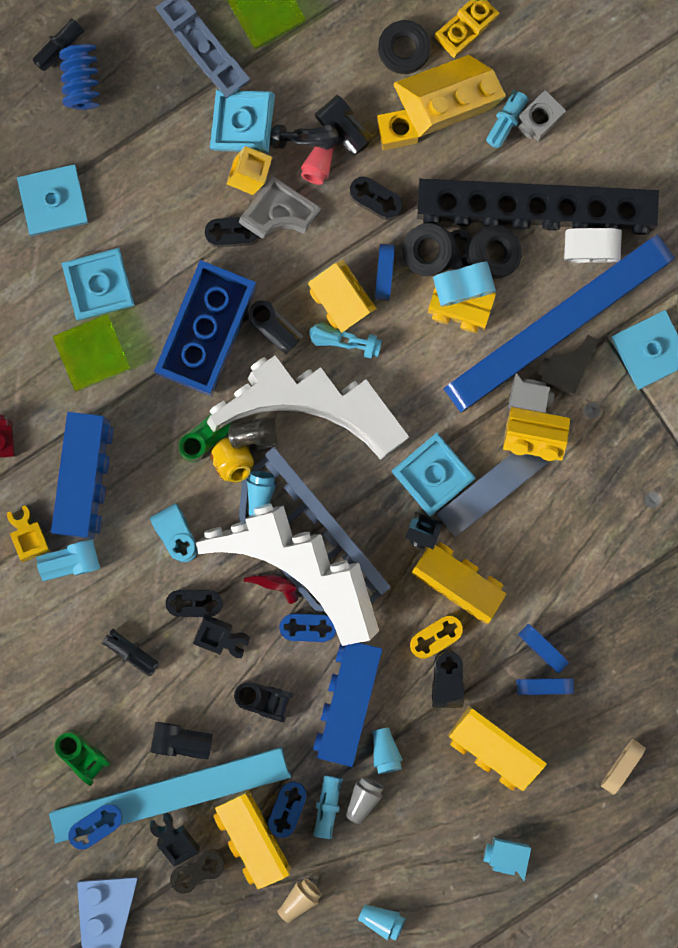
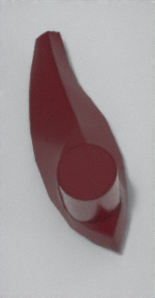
(276, 583)

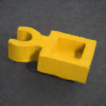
(27, 538)

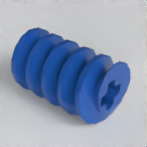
(77, 77)

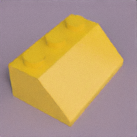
(449, 94)
(460, 582)
(495, 750)
(252, 840)

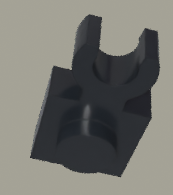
(217, 634)
(174, 843)

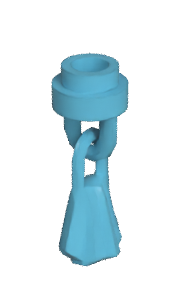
(324, 335)

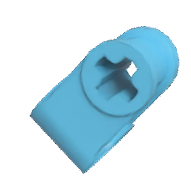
(172, 529)

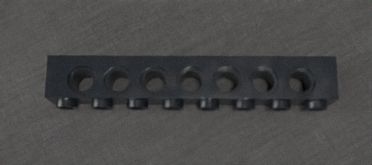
(642, 201)

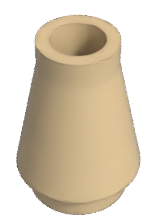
(301, 899)

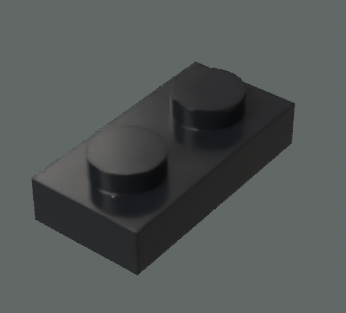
(423, 531)

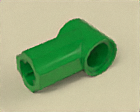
(205, 437)

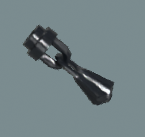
(322, 137)

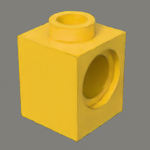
(388, 137)
(249, 170)

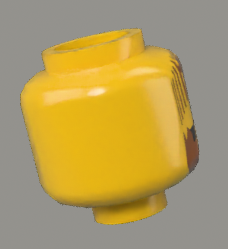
(231, 463)

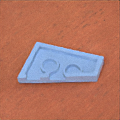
(104, 910)

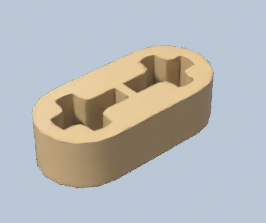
(623, 766)

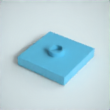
(242, 121)
(52, 200)
(98, 284)
(649, 349)
(433, 474)

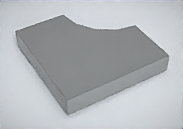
(279, 208)

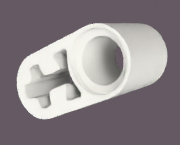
(593, 245)

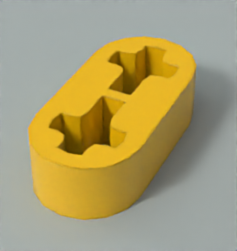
(440, 643)

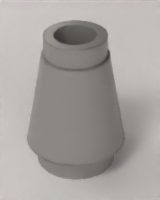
(364, 799)

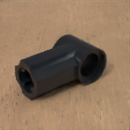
(350, 131)
(276, 329)
(174, 740)

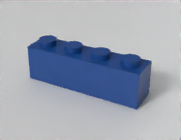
(349, 703)

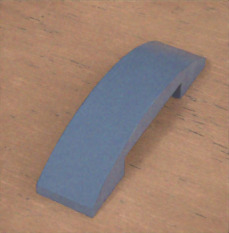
(203, 46)
(489, 491)

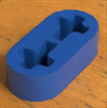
(384, 272)
(307, 636)
(543, 648)
(545, 686)
(280, 806)
(100, 832)

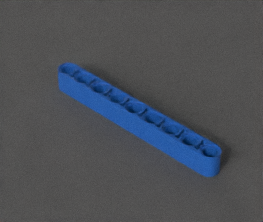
(559, 323)

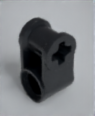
(447, 686)
(265, 700)

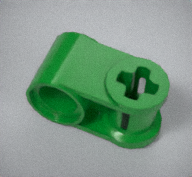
(82, 757)

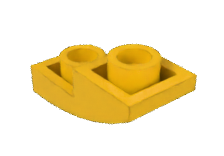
(466, 26)

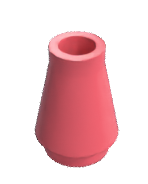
(317, 165)

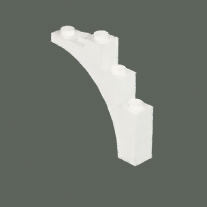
(274, 390)
(336, 586)

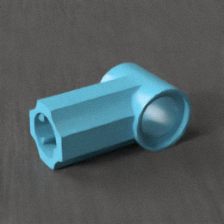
(75, 560)

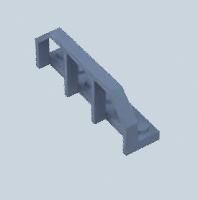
(315, 512)

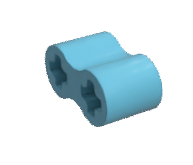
(464, 284)

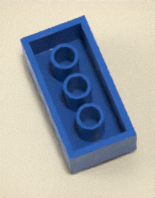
(206, 328)
(81, 475)

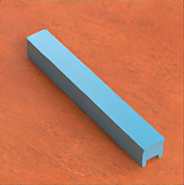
(177, 792)

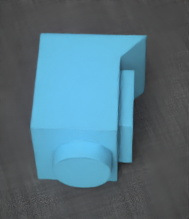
(507, 856)

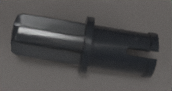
(60, 41)
(130, 653)

